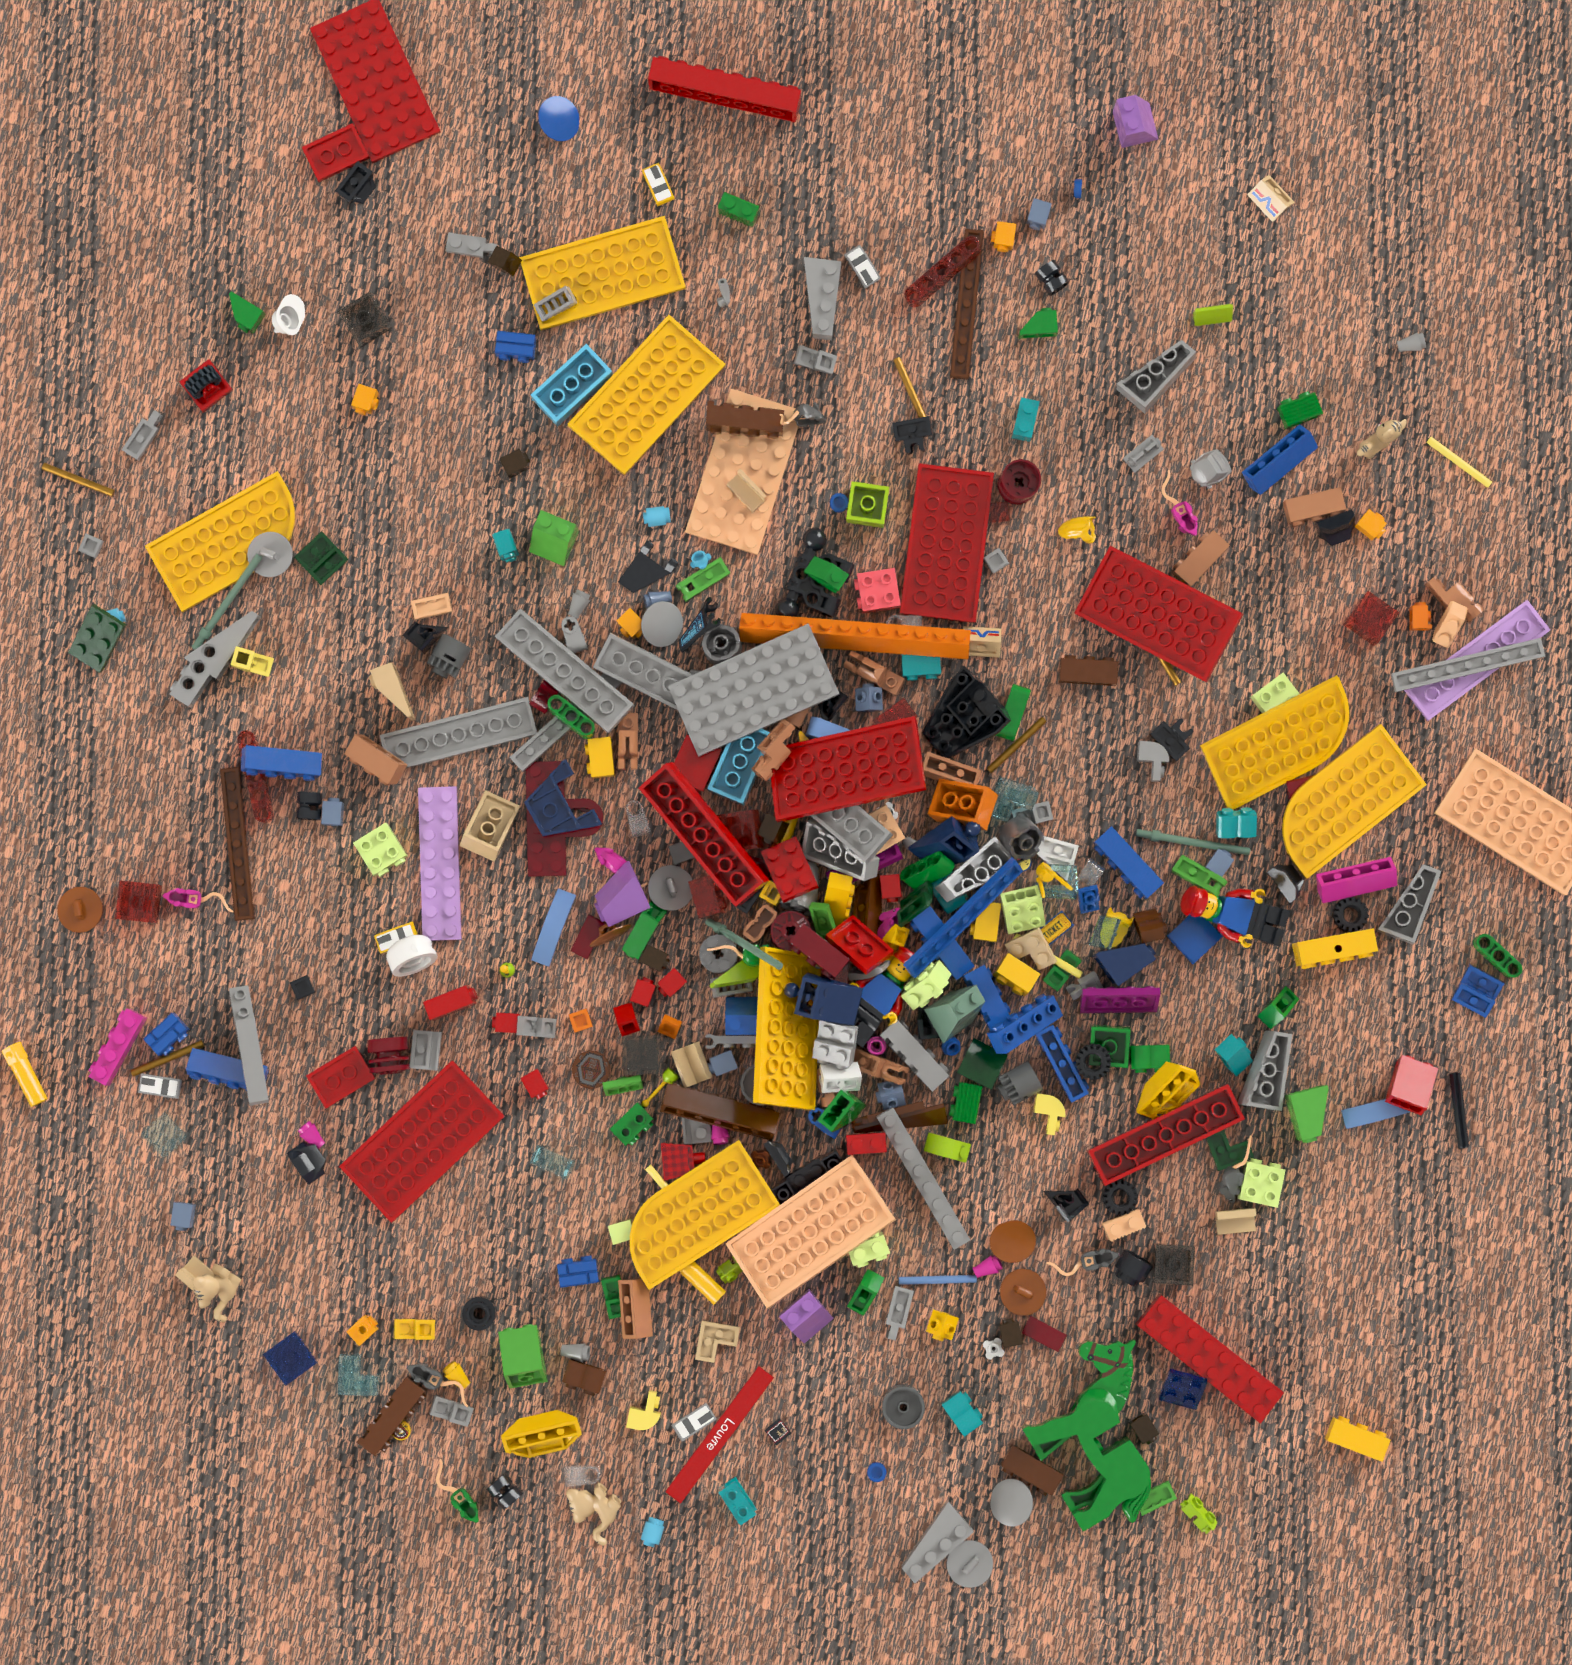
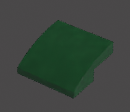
(321, 558)
(915, 903)
(982, 1064)

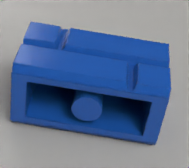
(515, 346)
(167, 1034)
(578, 1272)

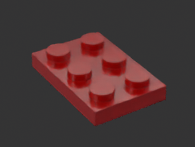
(335, 152)
(789, 869)
(859, 944)
(340, 1077)

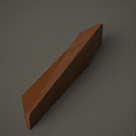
(869, 903)
(911, 1116)

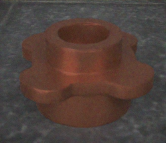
(764, 1155)

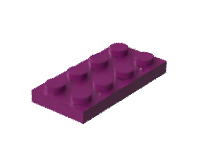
(1119, 1000)

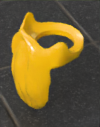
(1078, 528)
(1123, 927)

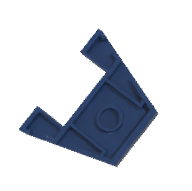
(551, 809)

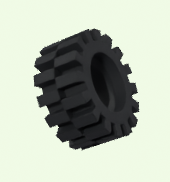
(1361, 911)
(1093, 1073)
(1131, 1200)

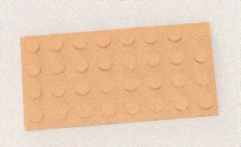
(717, 510)
(1512, 819)
(810, 1231)

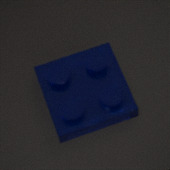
(290, 1358)
(1183, 1389)

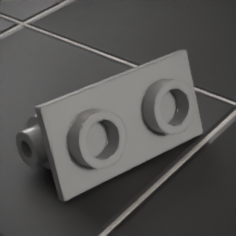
(1143, 453)

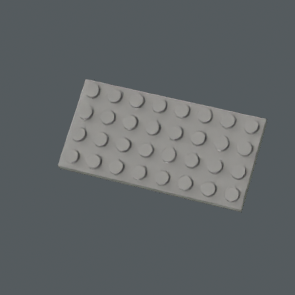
(753, 690)

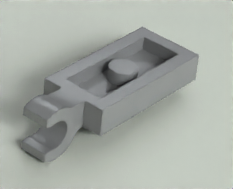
(468, 245)
(142, 436)
(730, 1041)
(898, 1310)

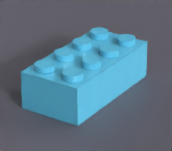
(571, 385)
(733, 774)

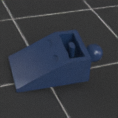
(950, 838)
(831, 999)

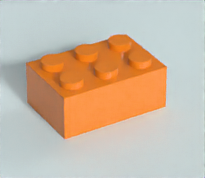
(963, 802)

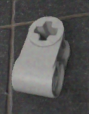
(574, 638)

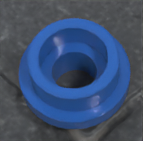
(951, 1046)

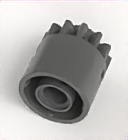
(448, 656)
(1019, 1083)

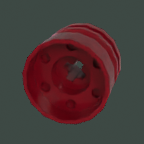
(1021, 471)
(781, 923)
(388, 1055)

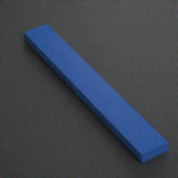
(963, 917)

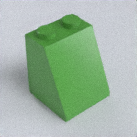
(553, 538)
(1307, 1112)
(522, 1356)

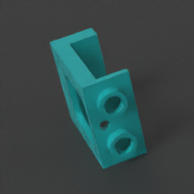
(737, 1500)

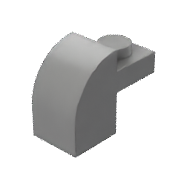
(1154, 753)

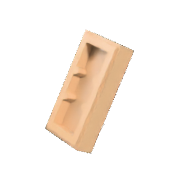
(431, 606)

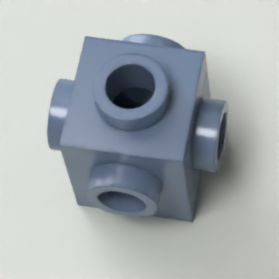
(868, 698)
(890, 1095)

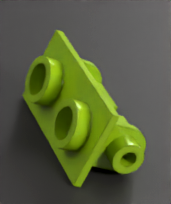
(729, 1272)
(1205, 1519)

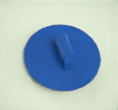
(559, 118)

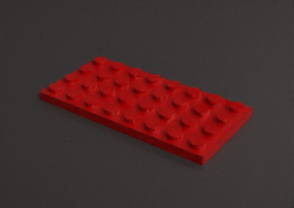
(375, 80)
(946, 543)
(1158, 613)
(849, 769)
(422, 1141)

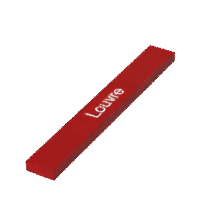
(719, 1434)

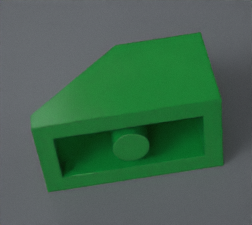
(245, 313)
(1041, 325)
(826, 574)
(1278, 1007)
(865, 1292)

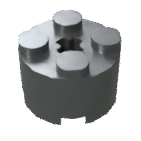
(721, 635)
(1021, 837)
(708, 959)

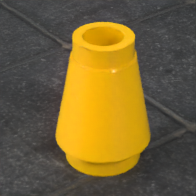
(454, 1372)

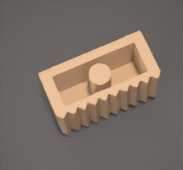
(1449, 624)
(1124, 1225)

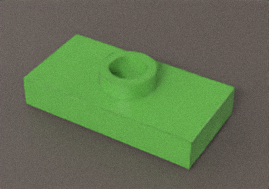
(622, 1085)
(1158, 1496)

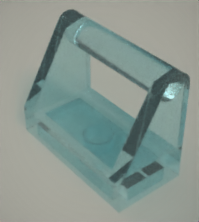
(1058, 891)

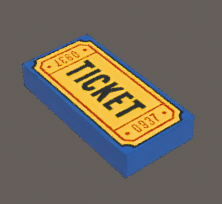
(1056, 927)

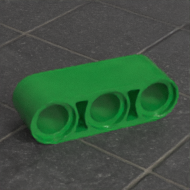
(1015, 706)
(567, 708)
(927, 869)
(1506, 957)

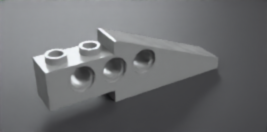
(214, 666)
(248, 1045)

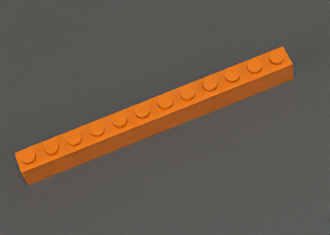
(861, 635)

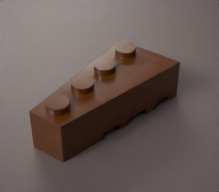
(743, 420)
(392, 1415)

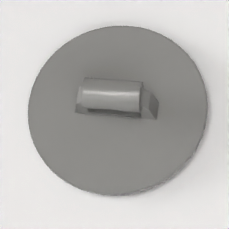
(275, 551)
(662, 624)
(670, 888)
(1011, 1502)
(970, 1564)

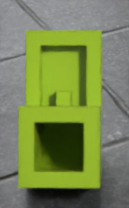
(947, 1147)

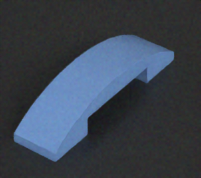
(553, 927)
(1370, 1113)

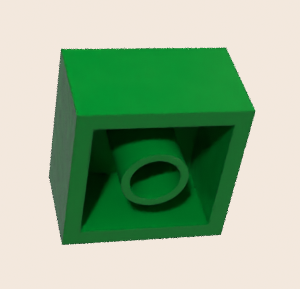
(1115, 1040)

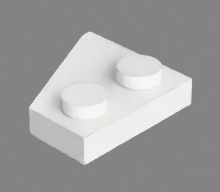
(1058, 852)

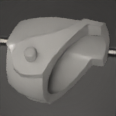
(1210, 468)

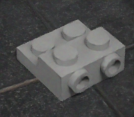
(835, 1044)

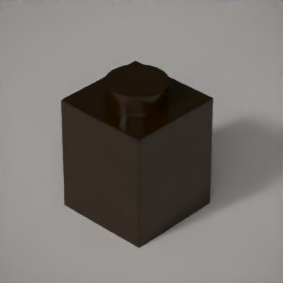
(504, 261)
(515, 463)
(772, 830)
(655, 958)
(1010, 1332)
(1144, 1428)

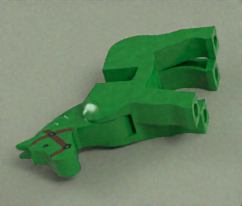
(1121, 1469)

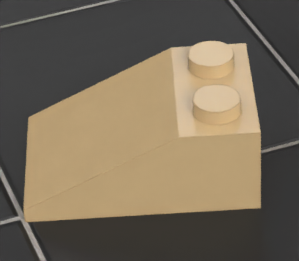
(388, 682)
(489, 826)

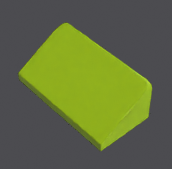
(1213, 314)

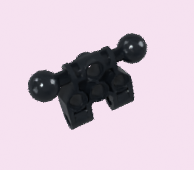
(827, 605)

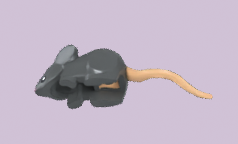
(805, 415)
(1233, 1178)
(1091, 1261)
(431, 1378)

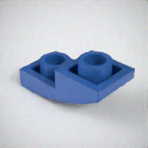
(1088, 899)

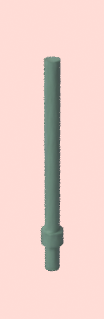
(205, 632)
(1155, 836)
(721, 929)

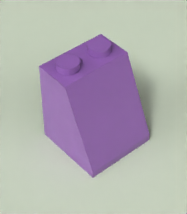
(1134, 121)
(621, 897)
(805, 1316)

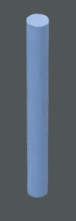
(938, 1279)

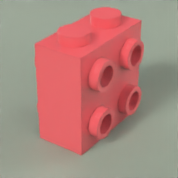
(877, 591)

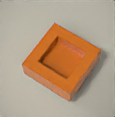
(580, 1020)
(669, 1026)

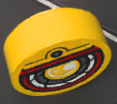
(405, 1432)

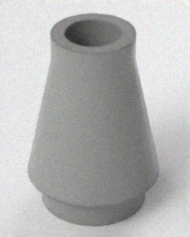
(1412, 343)
(578, 603)
(577, 1352)

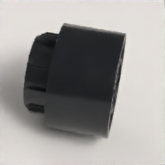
(1132, 1268)
(469, 1313)

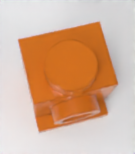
(1419, 617)

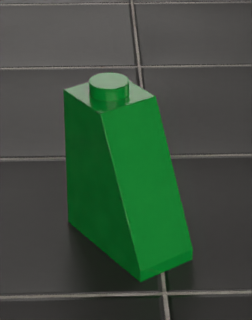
(643, 931)
(841, 1111)

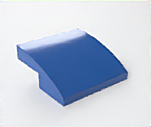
(1194, 937)
(1478, 990)

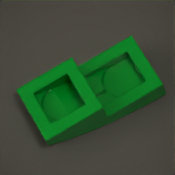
(1057, 976)
(611, 1293)

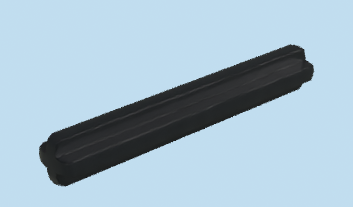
(1459, 1110)

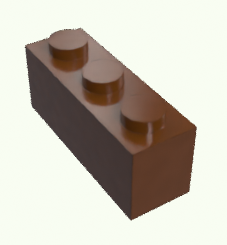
(1088, 670)
(1031, 1470)

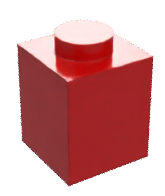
(891, 887)
(671, 983)
(643, 992)
(626, 1019)
(505, 1022)
(535, 1084)

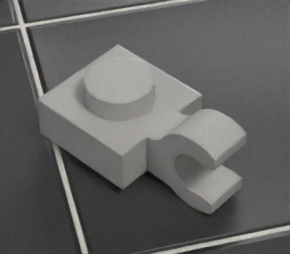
(1088, 980)

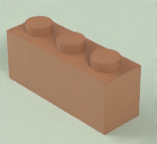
(1314, 506)
(1200, 558)
(375, 759)
(939, 767)
(635, 1309)

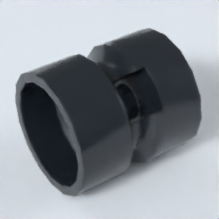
(1051, 277)
(309, 805)
(507, 1497)

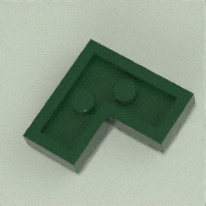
(1224, 1154)

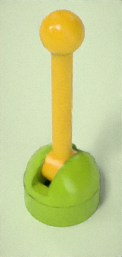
(507, 970)
(669, 1077)

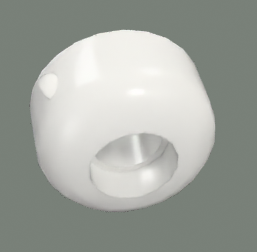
(411, 955)

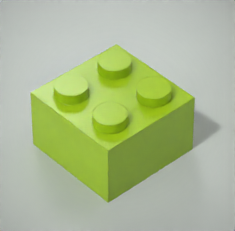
(867, 504)

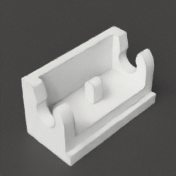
(836, 1079)

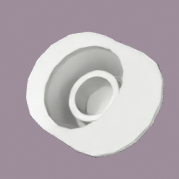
(289, 315)

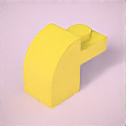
(252, 662)
(1053, 1108)
(644, 1418)

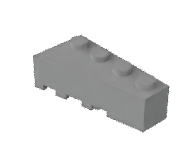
(822, 290)
(1154, 379)
(827, 850)
(974, 871)
(1409, 911)
(914, 1055)
(1268, 1073)
(938, 1540)

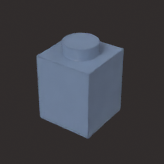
(1038, 214)
(332, 812)
(1219, 862)
(722, 1063)
(183, 1215)

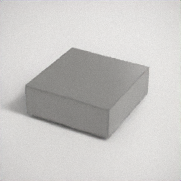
(90, 545)
(996, 560)

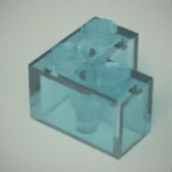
(1011, 794)
(352, 1381)

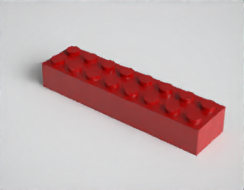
(724, 88)
(703, 834)
(1165, 1134)
(1209, 1358)

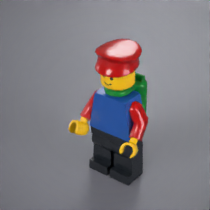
(1237, 914)
(882, 996)

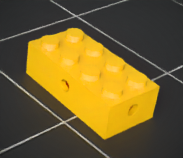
(1347, 946)

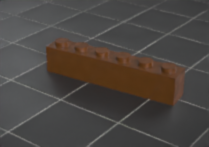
(719, 1111)

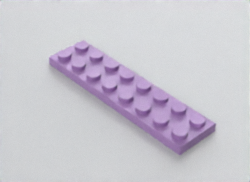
(1516, 627)
(439, 863)

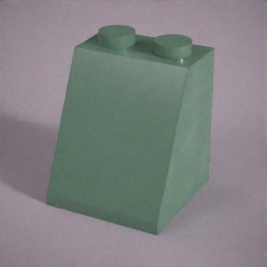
(955, 1011)

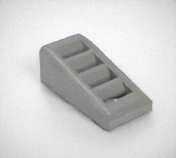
(558, 309)
(715, 991)

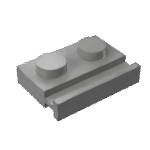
(425, 1050)
(695, 1131)

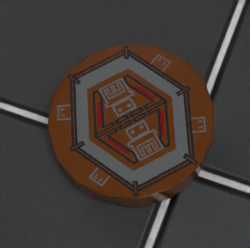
(591, 1069)

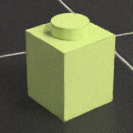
(620, 1231)

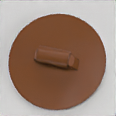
(80, 909)
(609, 936)
(1012, 1241)
(1023, 1292)

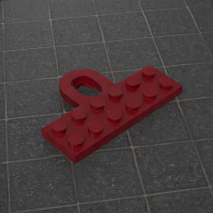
(548, 853)

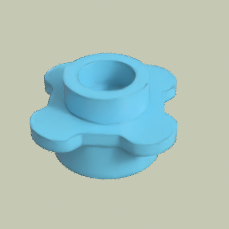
(700, 559)

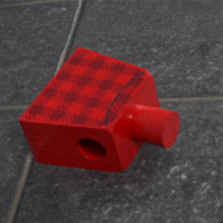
(679, 1159)

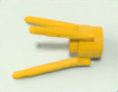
(1046, 874)

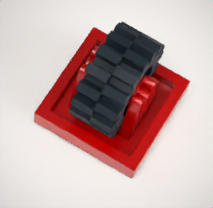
(206, 385)

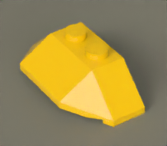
(1167, 1089)
(541, 1434)

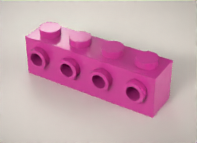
(1356, 880)
(117, 1047)

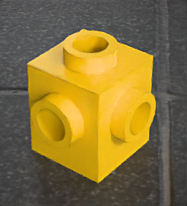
(942, 1325)

